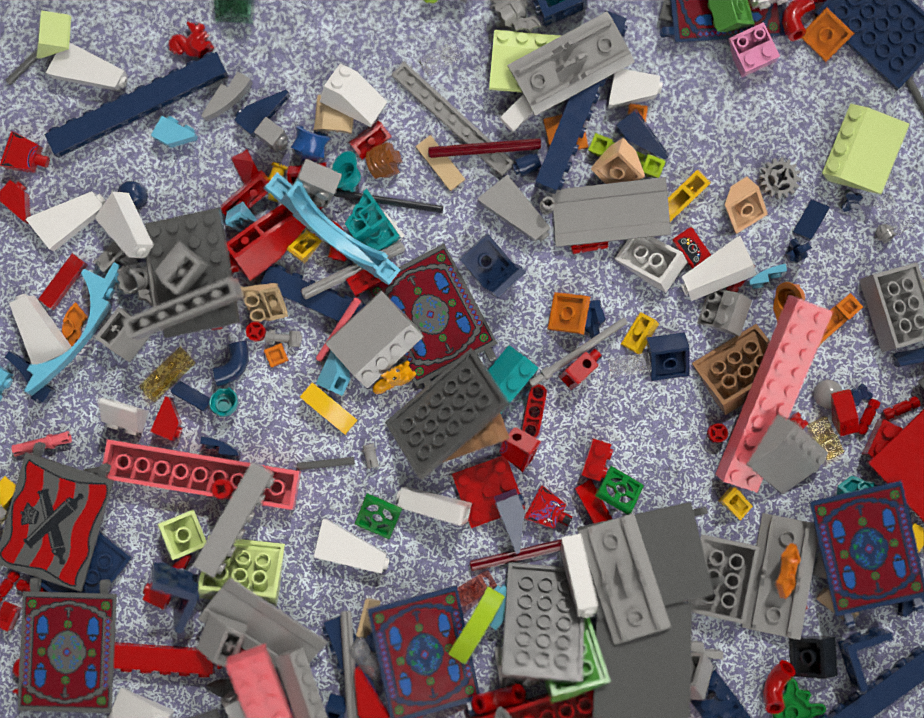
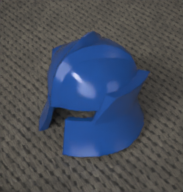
(309, 144)

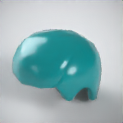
(221, 407)

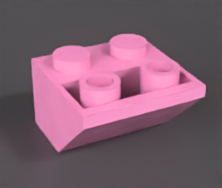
(753, 49)

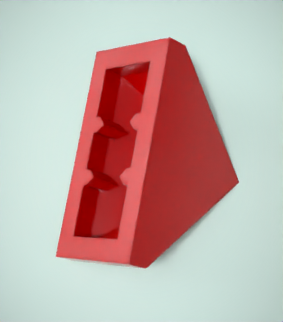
(245, 165)

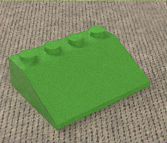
(594, 670)

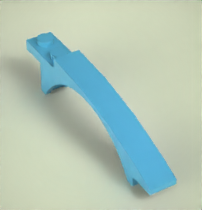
(298, 202)
(99, 290)

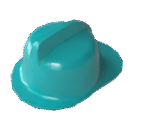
(347, 166)

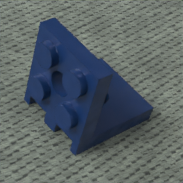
(559, 11)
(500, 272)
(180, 584)
(857, 642)
(723, 705)

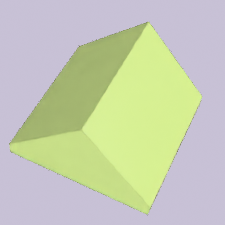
(53, 33)
(182, 534)

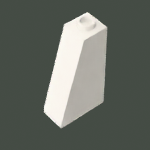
(87, 69)
(65, 220)
(124, 225)
(720, 270)
(38, 330)
(434, 505)
(344, 547)
(578, 575)

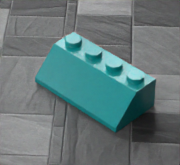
(512, 372)

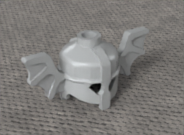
(514, 14)
(134, 278)

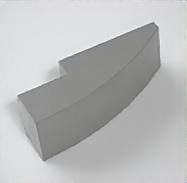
(227, 97)

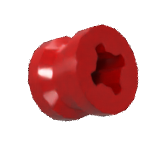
(253, 329)
(796, 418)
(721, 433)
(224, 486)

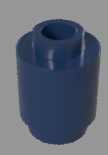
(526, 164)

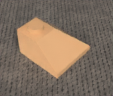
(619, 164)
(744, 204)

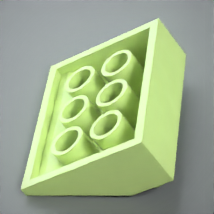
(507, 48)
(865, 149)
(254, 566)

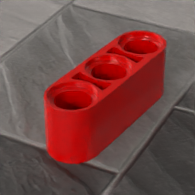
(534, 402)

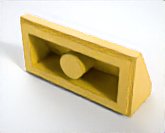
(637, 335)

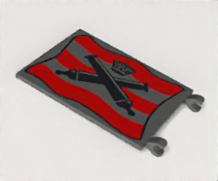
(54, 519)

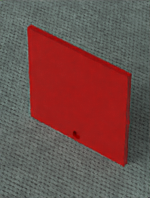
(904, 461)

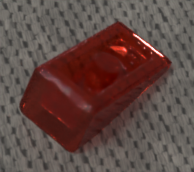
(475, 588)

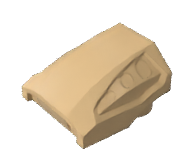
(331, 120)
(264, 302)

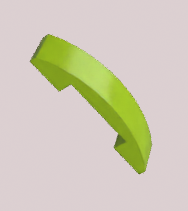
(650, 164)
(476, 625)

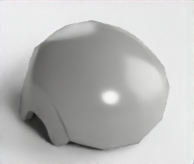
(823, 392)

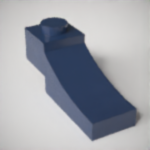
(45, 393)

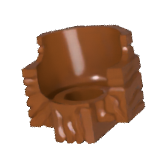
(383, 161)

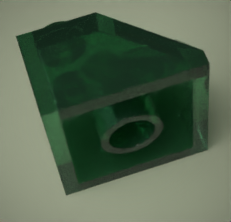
(234, 11)

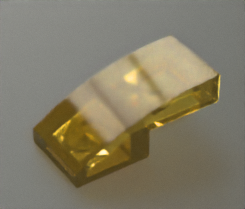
(826, 438)

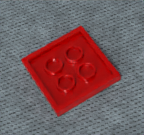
(480, 486)

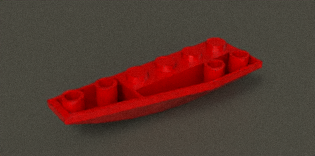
(264, 241)

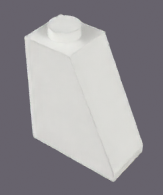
(633, 88)

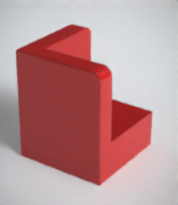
(8, 615)

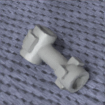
(294, 338)

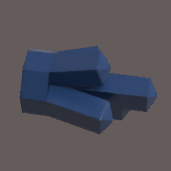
(797, 252)
(594, 318)

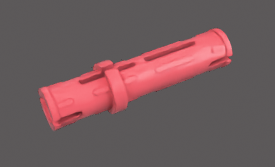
(50, 440)

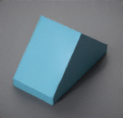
(239, 217)

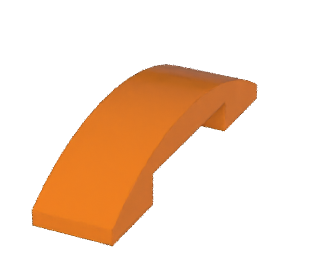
(841, 312)

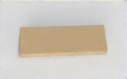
(441, 165)

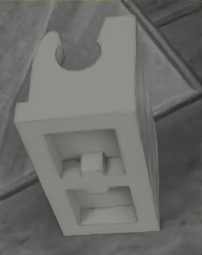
(108, 257)

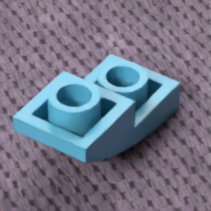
(762, 278)

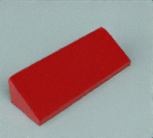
(249, 193)
(62, 281)
(594, 506)

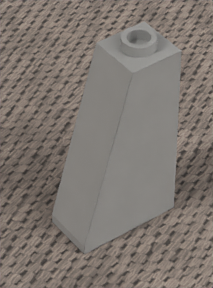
(513, 207)

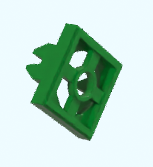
(635, 486)
(363, 522)

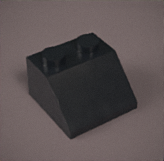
(814, 656)

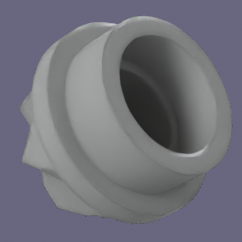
(885, 233)

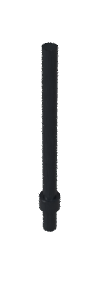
(350, 196)

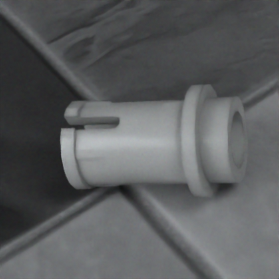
(370, 455)

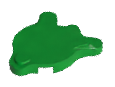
(798, 704)

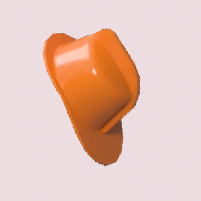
(781, 296)

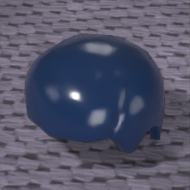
(136, 191)

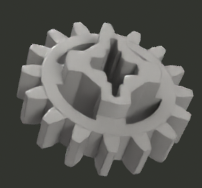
(786, 181)

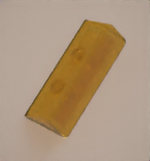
(167, 374)

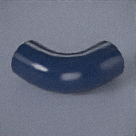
(235, 366)

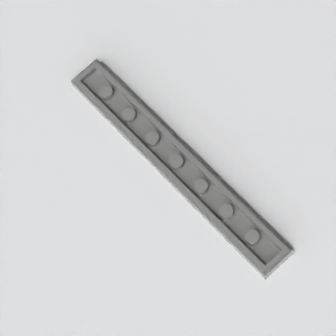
(449, 116)

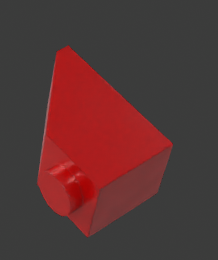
(16, 199)
(844, 413)
(167, 421)

